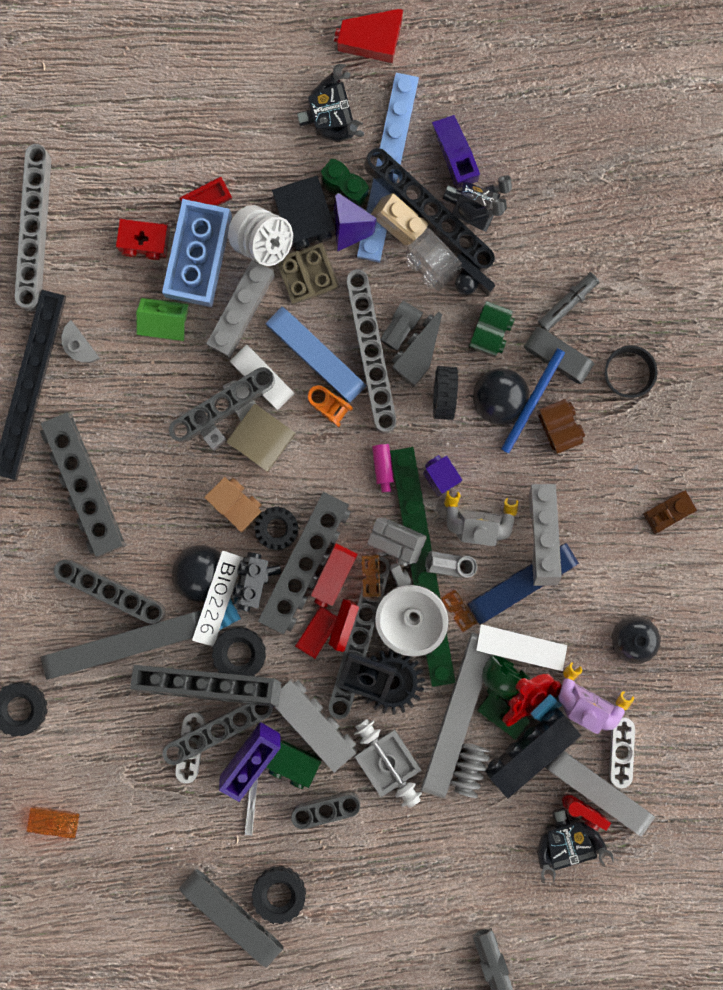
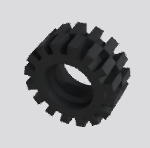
(269, 515)

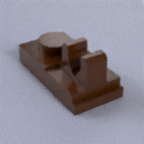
(669, 512)

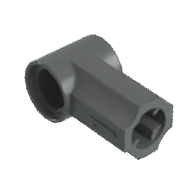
(403, 321)

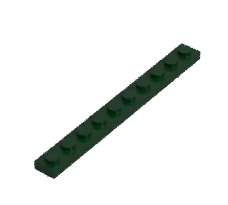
(414, 518)

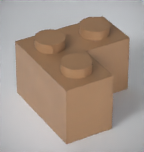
(234, 504)

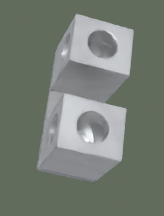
(212, 435)

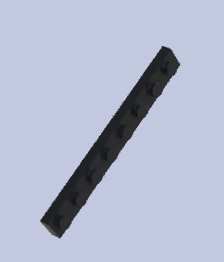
(30, 382)

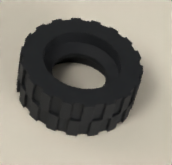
(445, 392)
(245, 636)
(38, 709)
(292, 908)

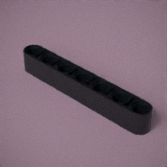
(425, 198)

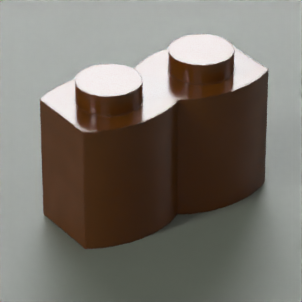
(560, 426)

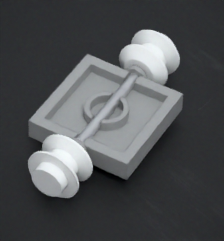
(387, 763)

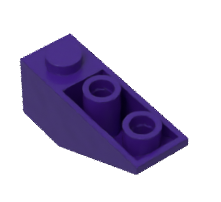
(456, 151)

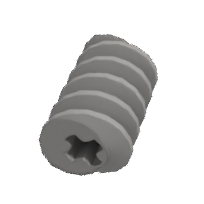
(470, 770)

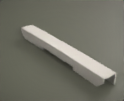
(251, 809)

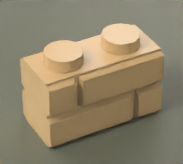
(399, 219)

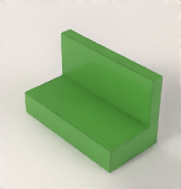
(161, 319)

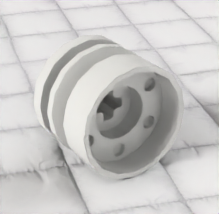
(260, 235)

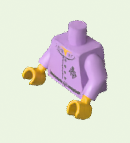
(589, 708)

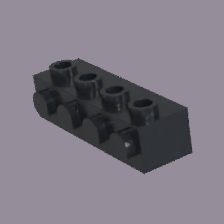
(532, 752)

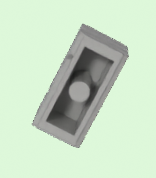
(396, 541)

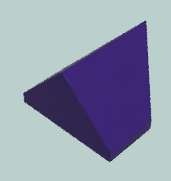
(351, 223)

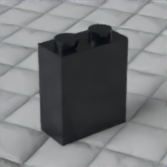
(306, 211)

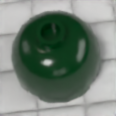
(501, 677)

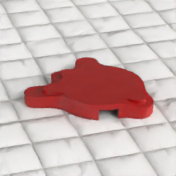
(530, 695)

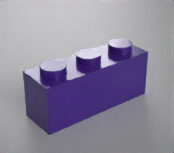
(441, 474)
(249, 762)

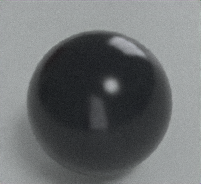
(500, 396)
(195, 571)

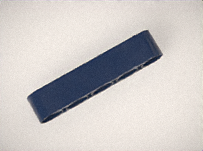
(514, 589)

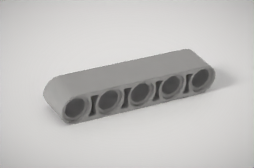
(601, 793)

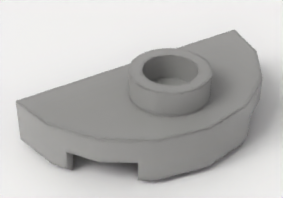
(76, 344)
(401, 577)

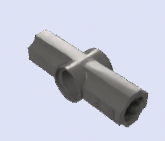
(492, 960)

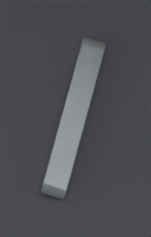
(29, 217)
(367, 340)
(455, 720)

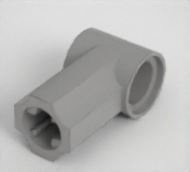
(450, 565)

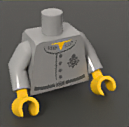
(479, 526)

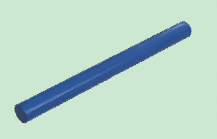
(533, 400)

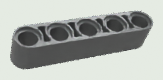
(209, 405)
(98, 591)
(209, 740)
(231, 918)

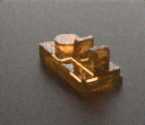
(53, 822)

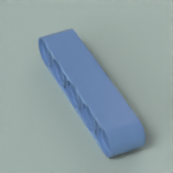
(315, 354)

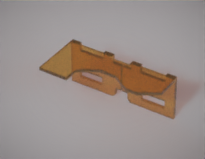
(371, 573)
(456, 606)

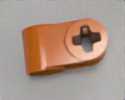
(329, 405)

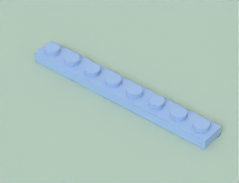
(393, 143)

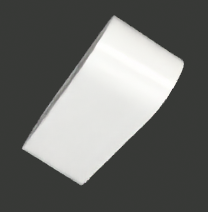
(247, 361)

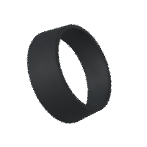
(648, 359)

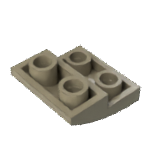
(308, 273)
(261, 437)

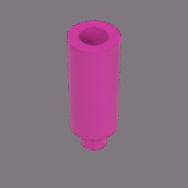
(383, 466)

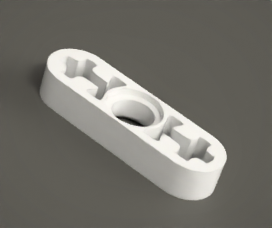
(193, 766)
(615, 770)

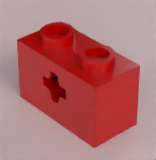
(131, 231)

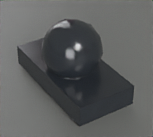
(471, 279)

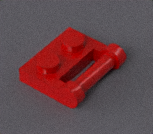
(591, 816)

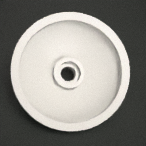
(409, 634)

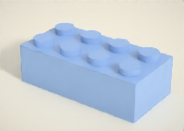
(197, 253)

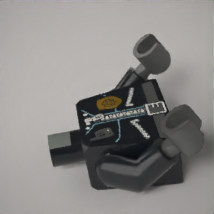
(331, 109)
(479, 204)
(568, 844)

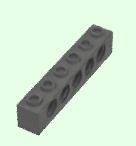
(51, 432)
(271, 615)
(206, 685)

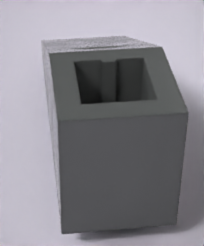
(417, 358)

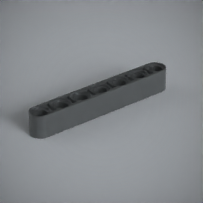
(367, 627)
(120, 645)

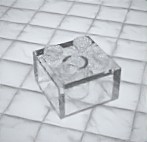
(432, 260)

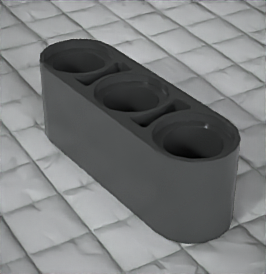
(573, 364)
(316, 818)

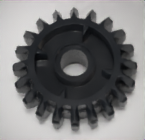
(407, 683)

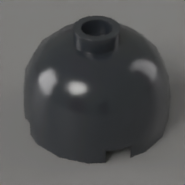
(635, 640)

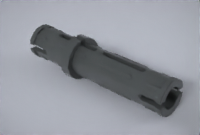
(588, 282)

